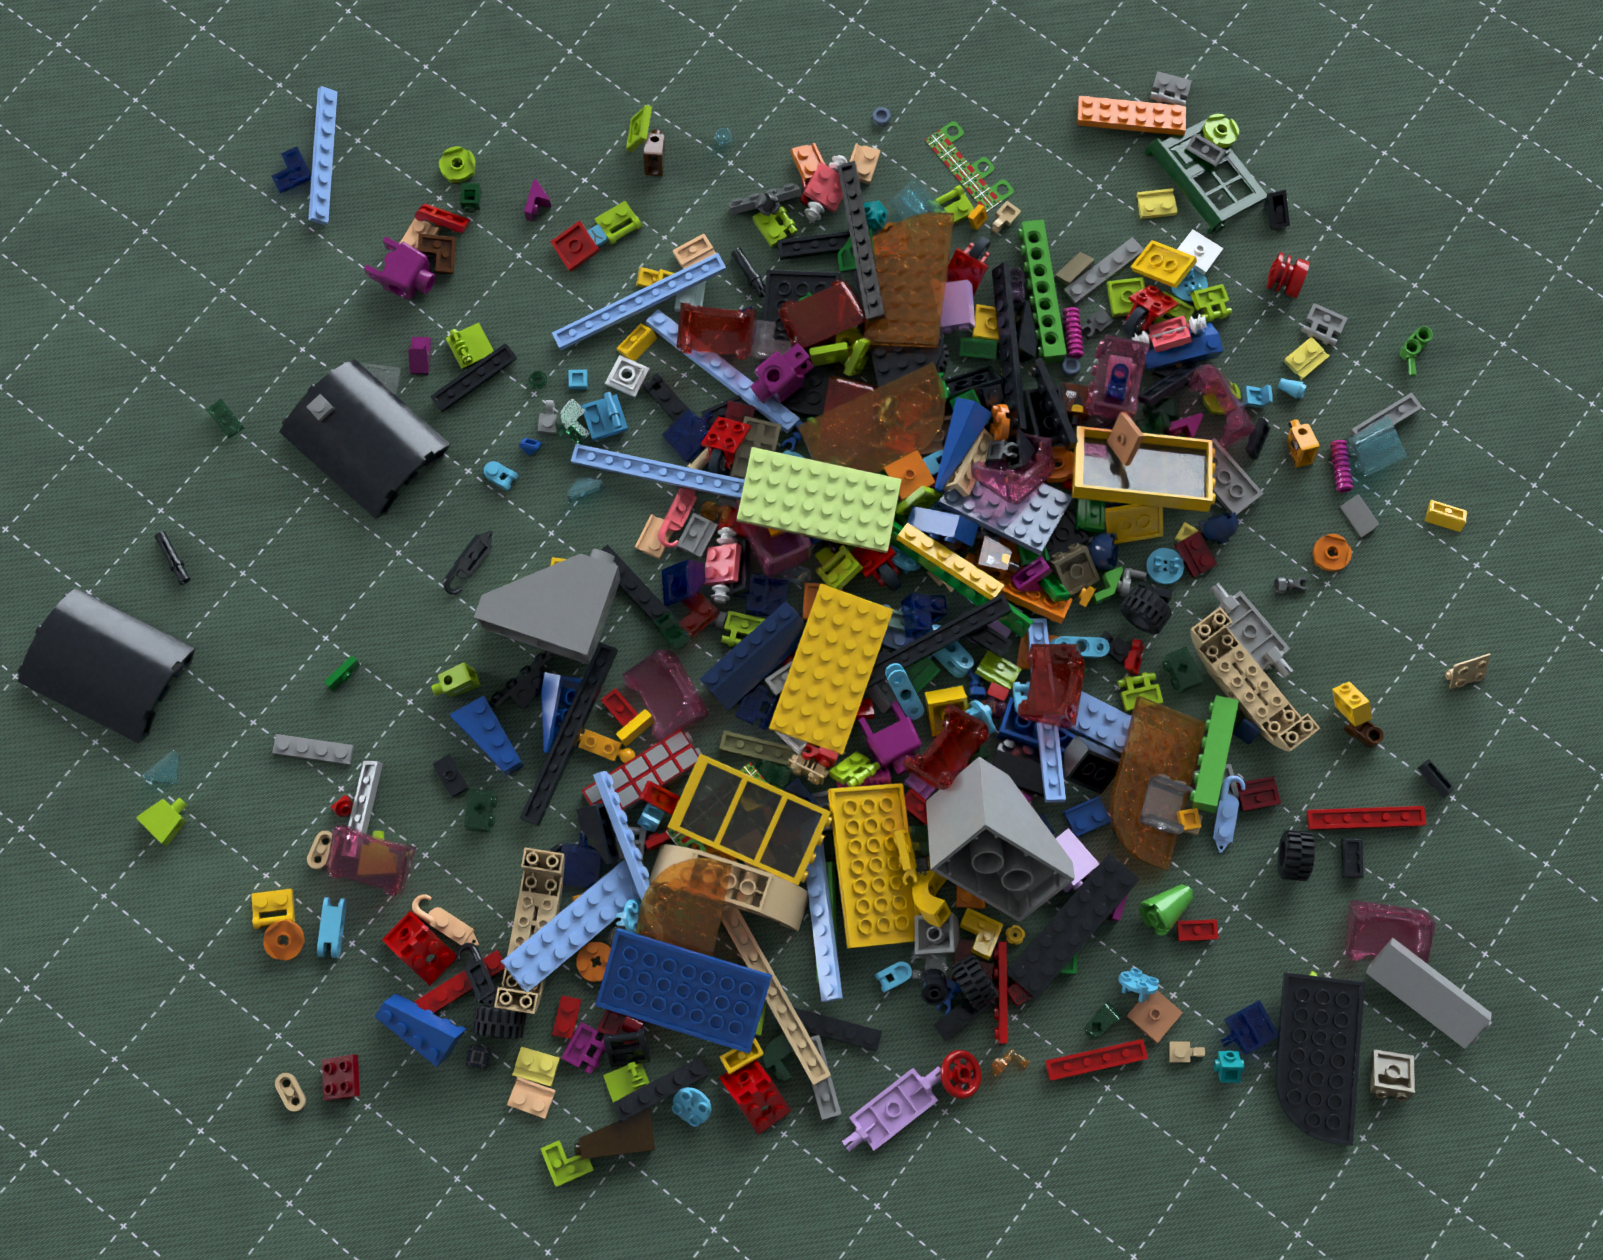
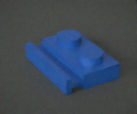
(1087, 816)

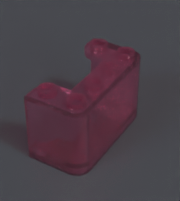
(1109, 353)
(778, 552)

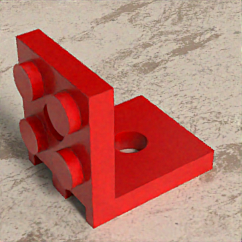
(414, 943)
(755, 1094)

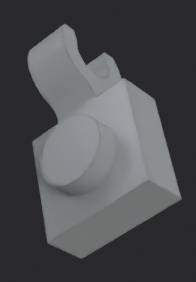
(547, 421)

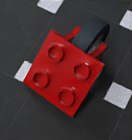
(970, 263)
(1147, 305)
(723, 442)
(874, 563)

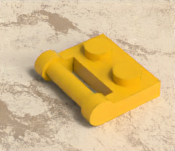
(272, 902)

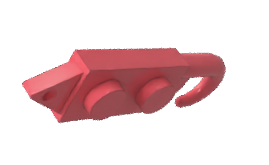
(677, 515)

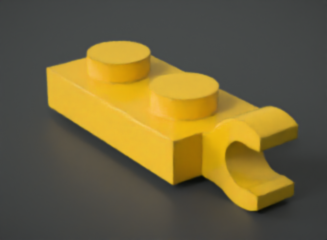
(907, 857)

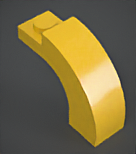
(931, 908)

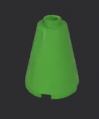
(1166, 908)

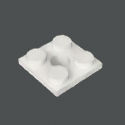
(628, 386)

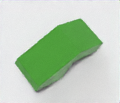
(1110, 581)

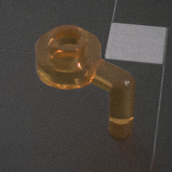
(711, 510)
(1000, 1064)

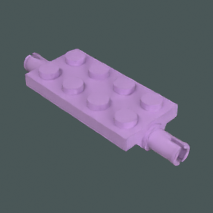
(893, 1109)

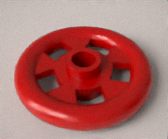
(971, 1064)

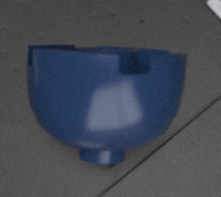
(1220, 527)
(1104, 551)

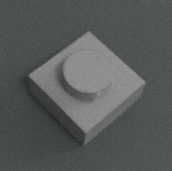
(320, 407)

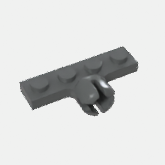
(766, 202)

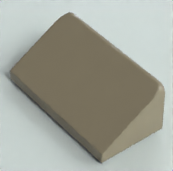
(1074, 268)

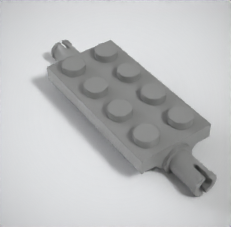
(1253, 630)

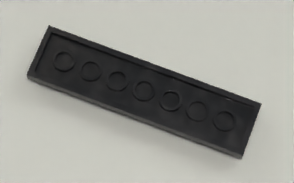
(1072, 926)

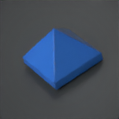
(530, 446)

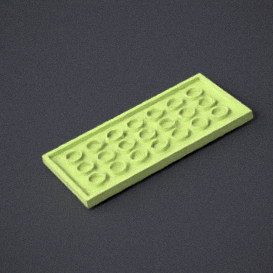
(819, 500)

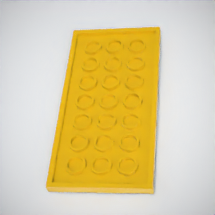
(831, 669)
(872, 890)

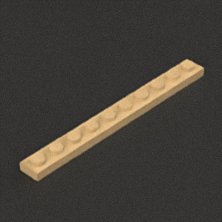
(776, 997)

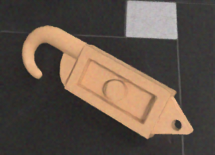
(445, 923)

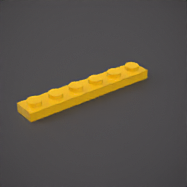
(950, 561)

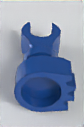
(796, 436)
(976, 690)
(953, 988)

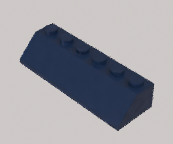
(755, 657)

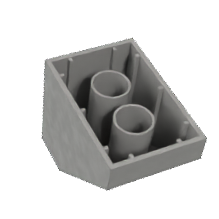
(555, 607)
(995, 842)

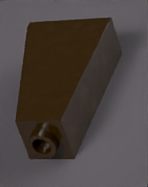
(619, 1138)

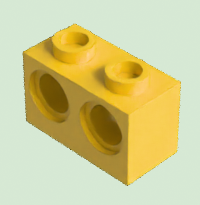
(1352, 703)

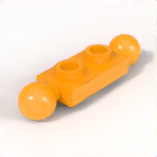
(604, 746)

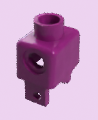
(404, 270)
(786, 370)
(893, 743)

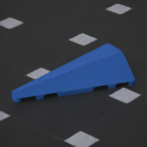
(965, 426)

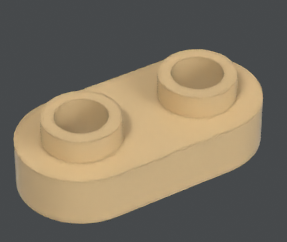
(319, 850)
(290, 1093)

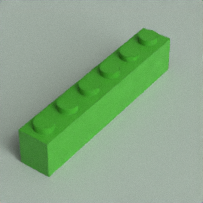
(1215, 754)

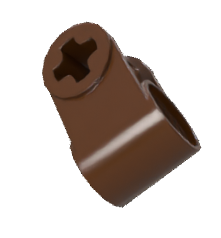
(1362, 733)

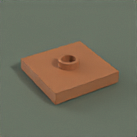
(1125, 438)
(1154, 1016)

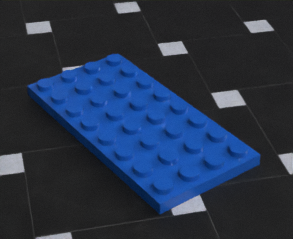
(683, 990)

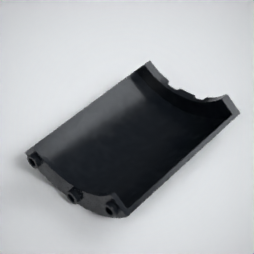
(367, 441)
(103, 663)

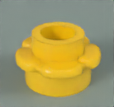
(1020, 934)

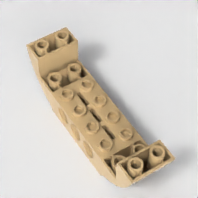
(1245, 680)
(747, 887)
(536, 906)

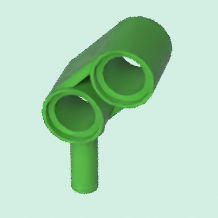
(1416, 345)

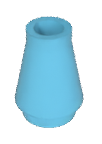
(1293, 388)

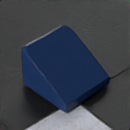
(1247, 731)

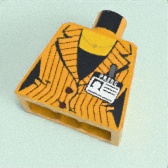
(1302, 443)

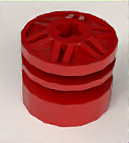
(1287, 275)

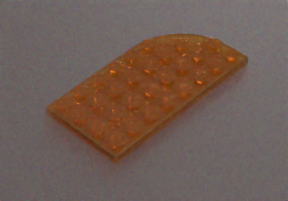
(912, 281)
(879, 424)
(1155, 744)
(686, 904)

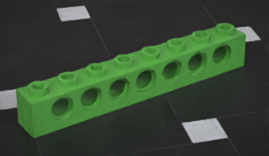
(1036, 230)

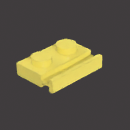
(1156, 203)
(1306, 358)
(536, 1066)

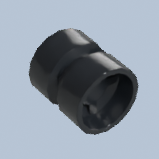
(934, 987)

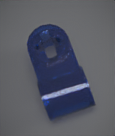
(1117, 385)

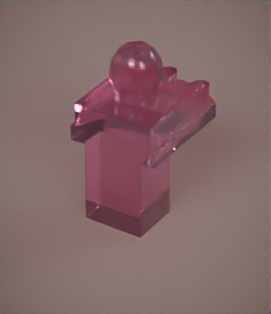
(996, 705)

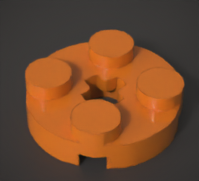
(1000, 424)
(1065, 471)
(1340, 547)
(283, 951)
(584, 962)

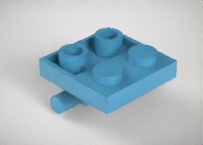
(604, 417)

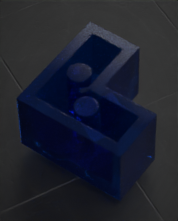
(920, 611)

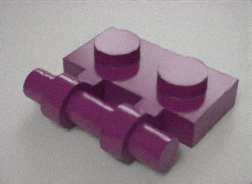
(580, 1045)

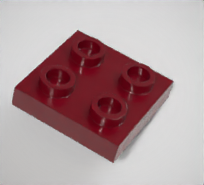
(619, 1024)
(340, 1077)

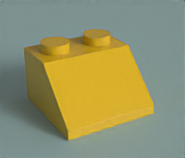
(938, 700)

